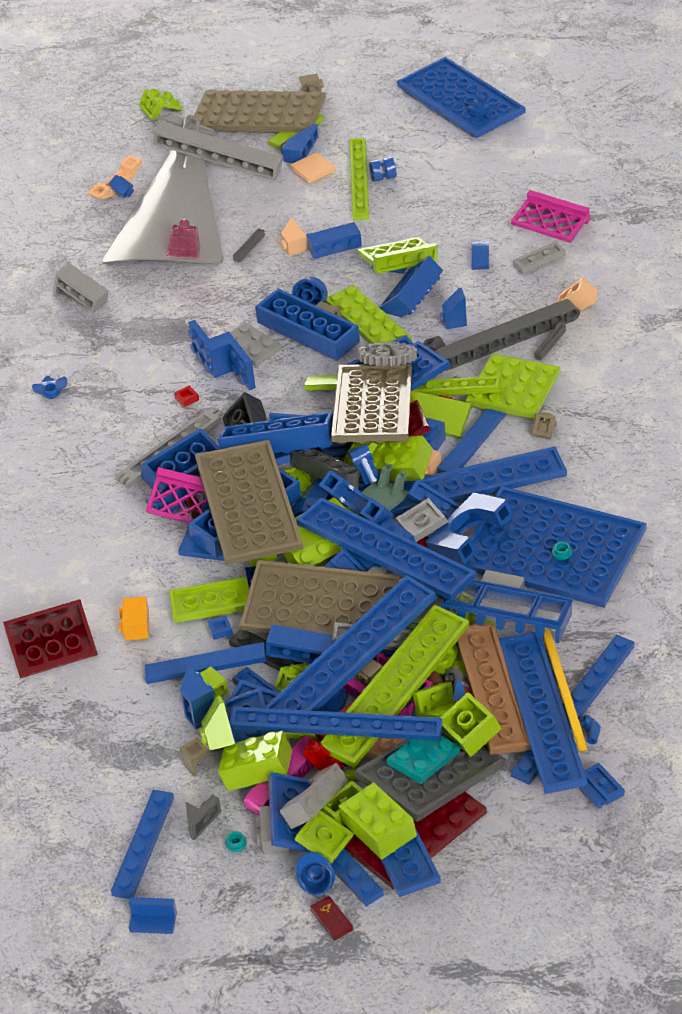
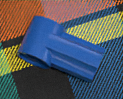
(363, 461)

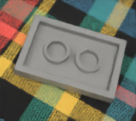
(255, 343)

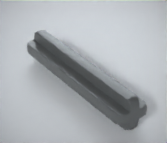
(249, 245)
(550, 341)

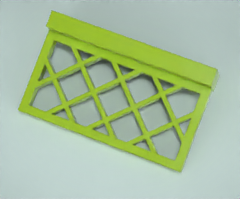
(398, 254)

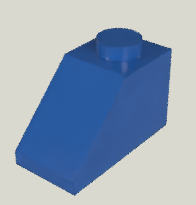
(454, 310)

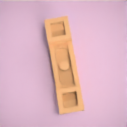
(128, 170)

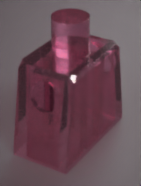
(184, 241)

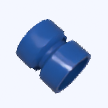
(388, 168)

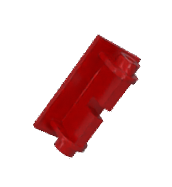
(319, 756)

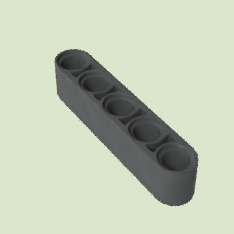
(319, 464)

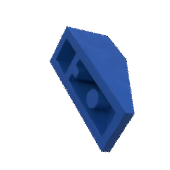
(300, 144)

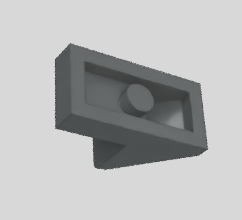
(202, 817)

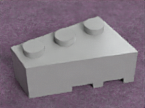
(79, 288)

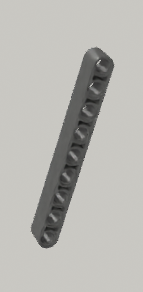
(509, 333)

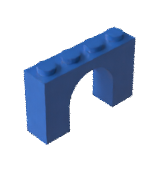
(475, 510)

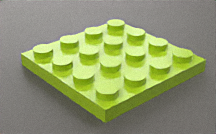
(522, 389)

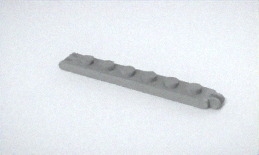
(205, 421)

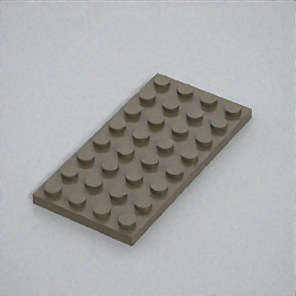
(259, 110)
(372, 403)
(248, 502)
(310, 596)

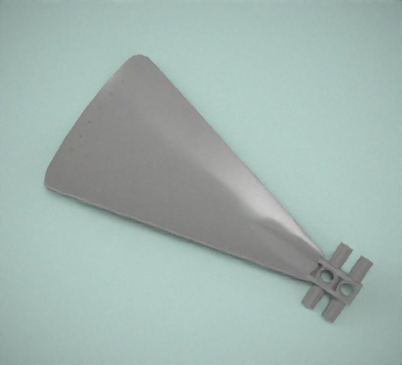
(174, 194)

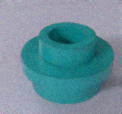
(562, 551)
(236, 842)

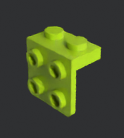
(434, 700)

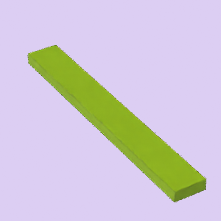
(359, 179)

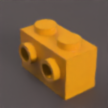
(134, 618)

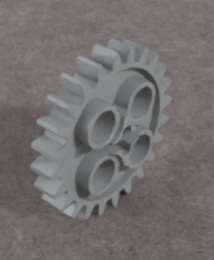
(387, 354)

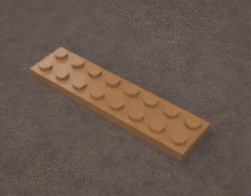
(492, 686)

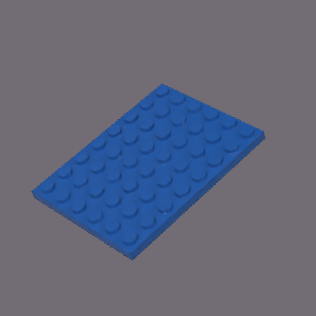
(525, 542)

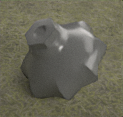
(453, 675)

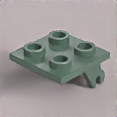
(385, 492)

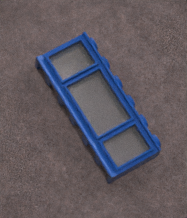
(514, 605)

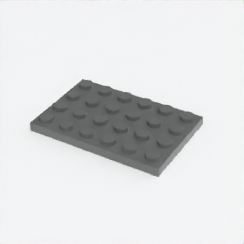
(443, 786)

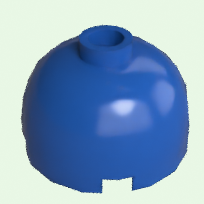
(311, 290)

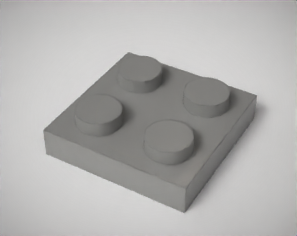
(422, 519)

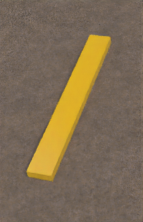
(564, 690)

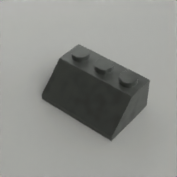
(245, 410)

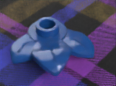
(49, 387)

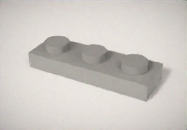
(539, 257)

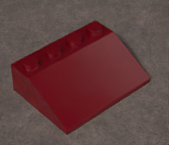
(50, 638)

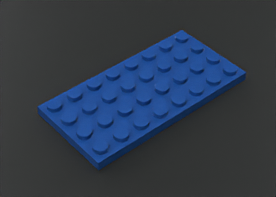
(452, 89)

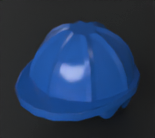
(315, 873)

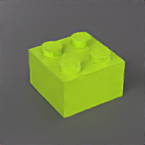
(469, 724)

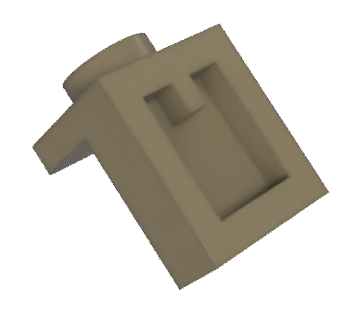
(544, 425)

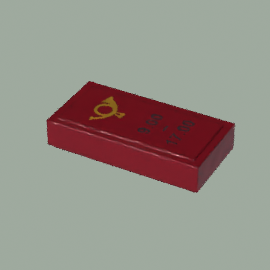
(331, 918)

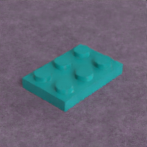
(422, 757)

